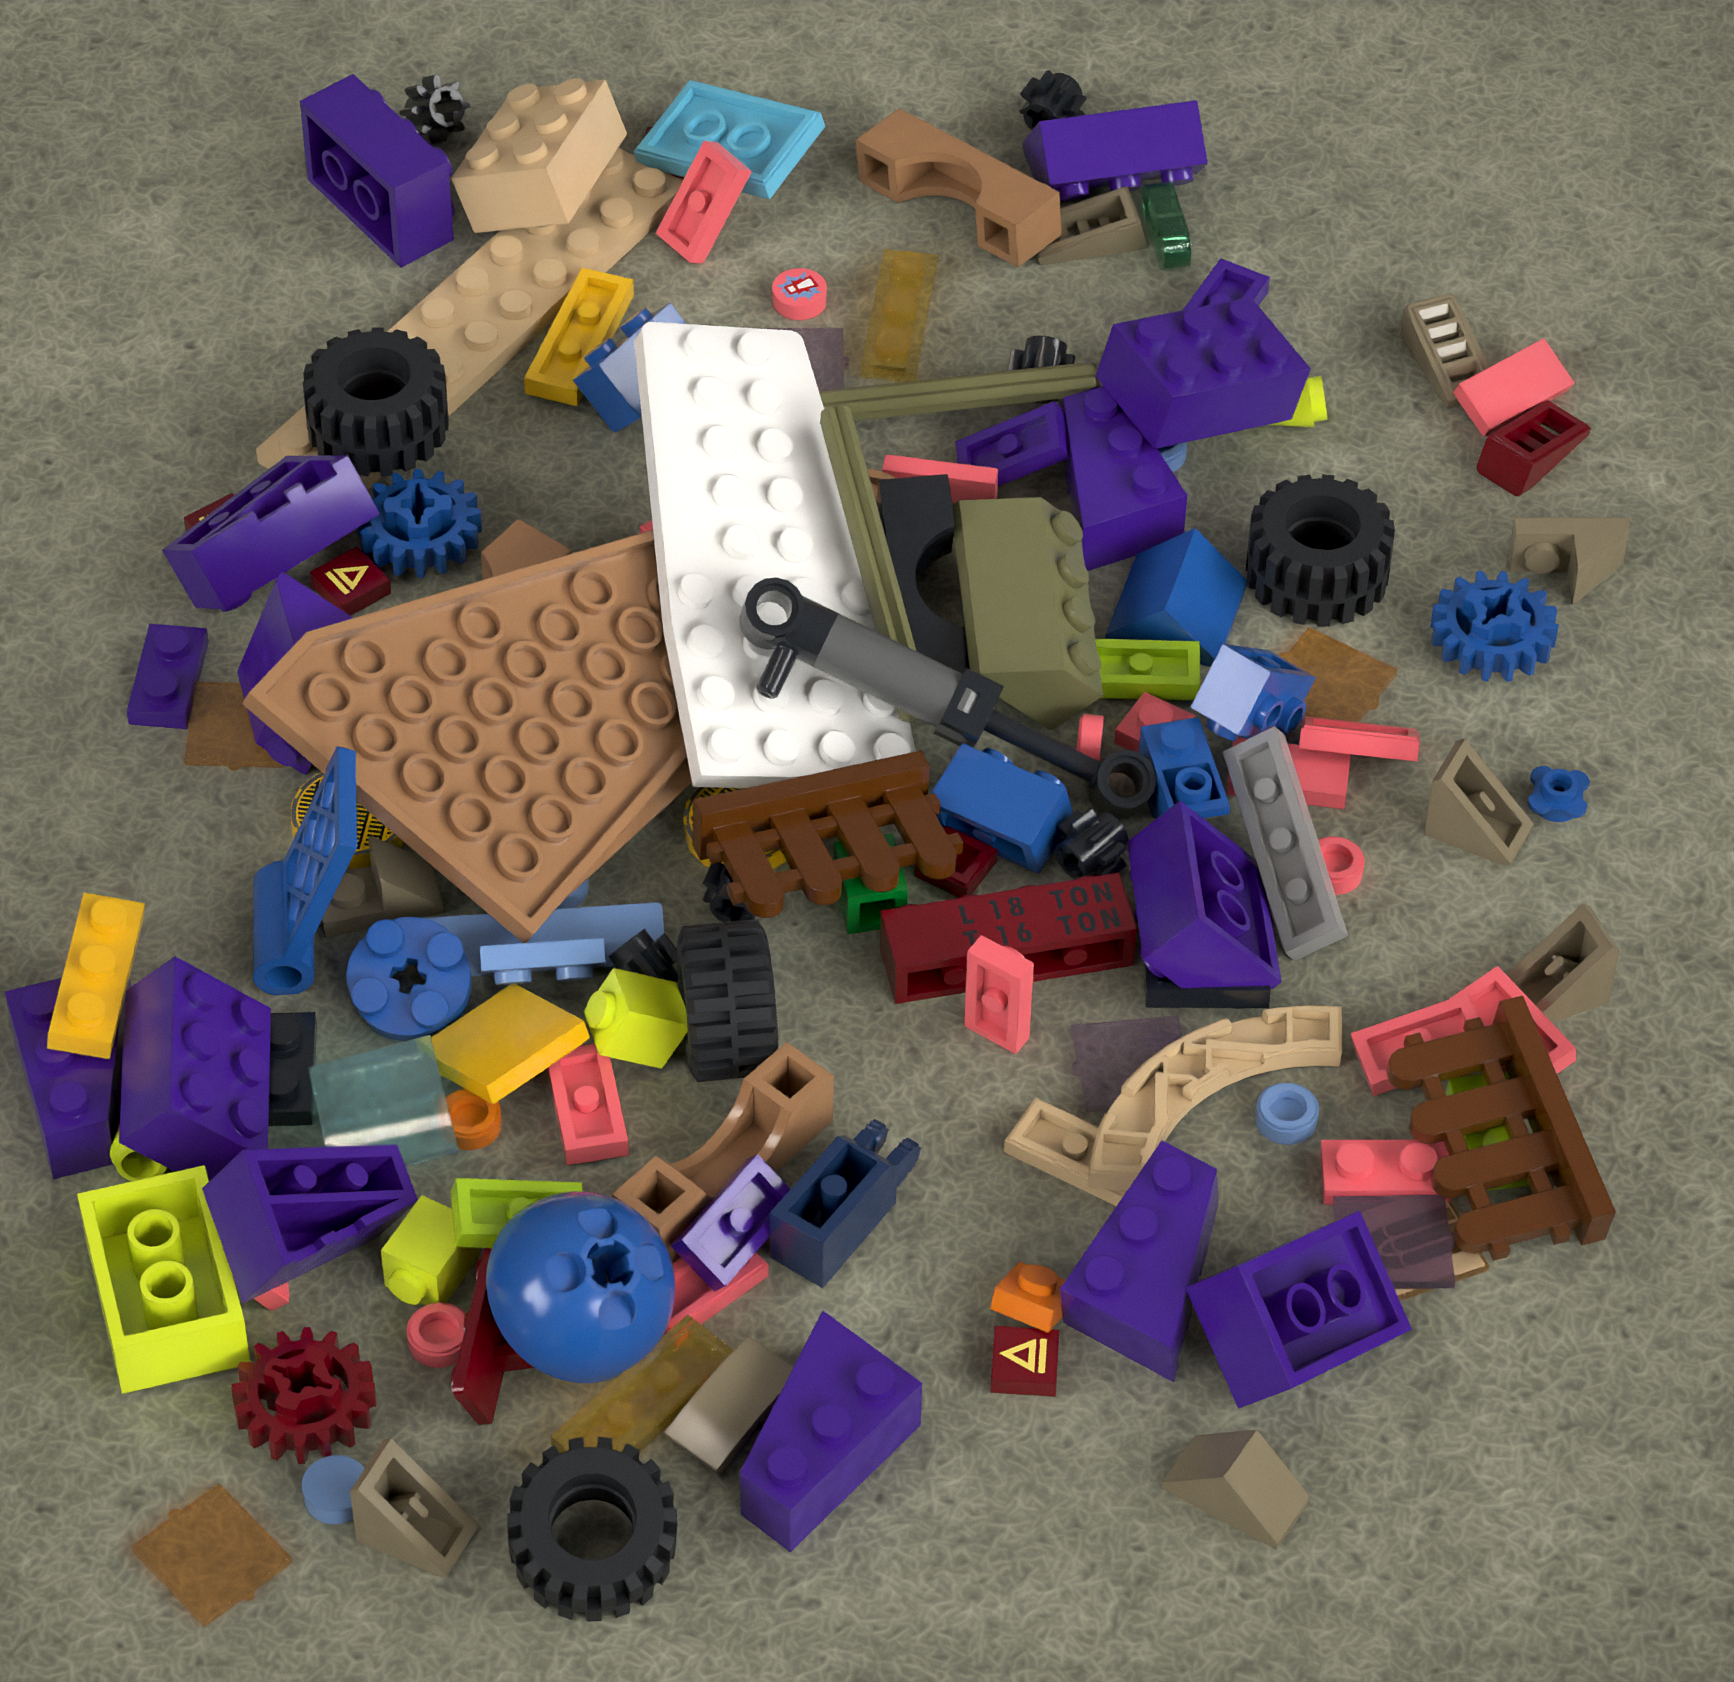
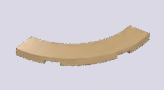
(1197, 1067)

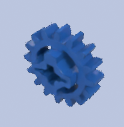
(446, 528)
(1494, 626)

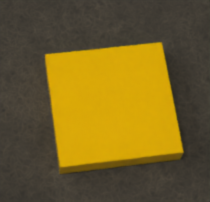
(506, 1042)

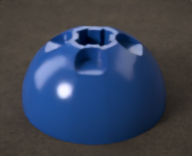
(554, 1293)

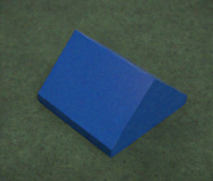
(1180, 594)

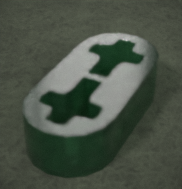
(1166, 225)

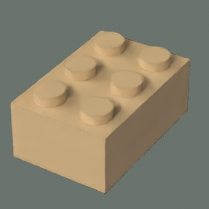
(539, 155)

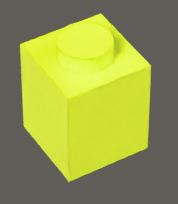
(637, 1018)
(423, 1256)

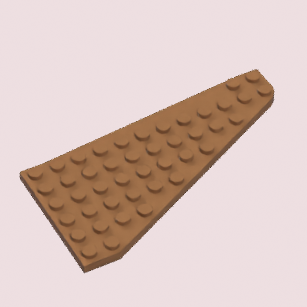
(502, 721)

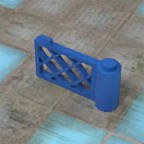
(296, 891)

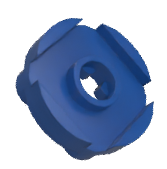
(389, 949)

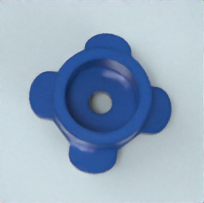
(1558, 805)

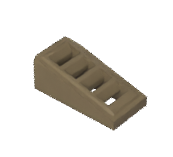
(1118, 230)
(1433, 322)

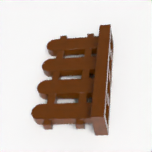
(819, 806)
(1529, 1094)

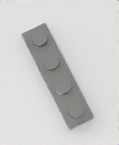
(1285, 844)

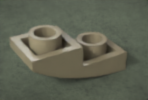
(730, 1405)

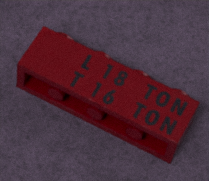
(1057, 926)

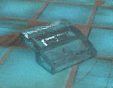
(386, 1100)

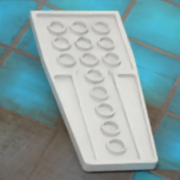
(741, 499)

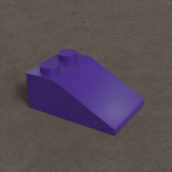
(1298, 1309)

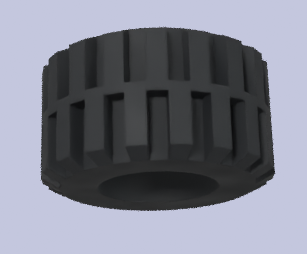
(376, 400)
(1313, 582)
(727, 998)
(592, 1475)

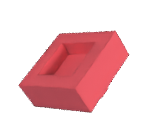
(1145, 712)

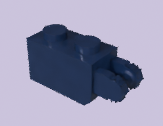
(838, 1202)

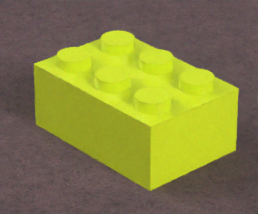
(163, 1280)

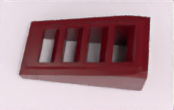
(1525, 452)

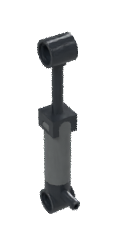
(951, 701)

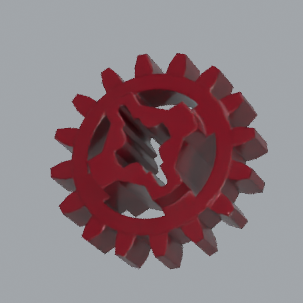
(304, 1394)

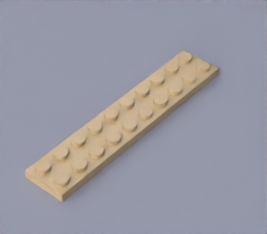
(515, 288)

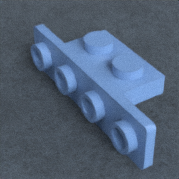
(567, 942)

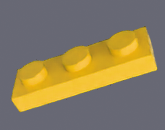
(583, 322)
(96, 976)

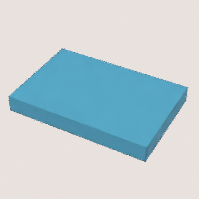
(755, 130)

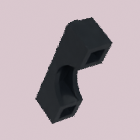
(918, 532)

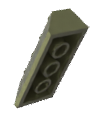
(1028, 605)

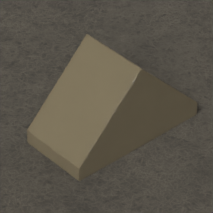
(1475, 809)
(1570, 967)
(1240, 1483)
(408, 1513)

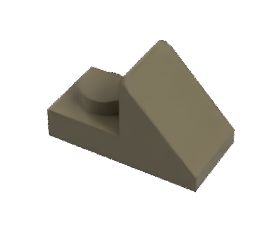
(1577, 545)
(390, 888)

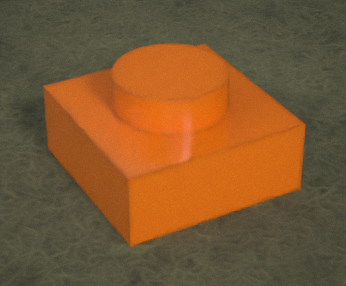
(1030, 1296)

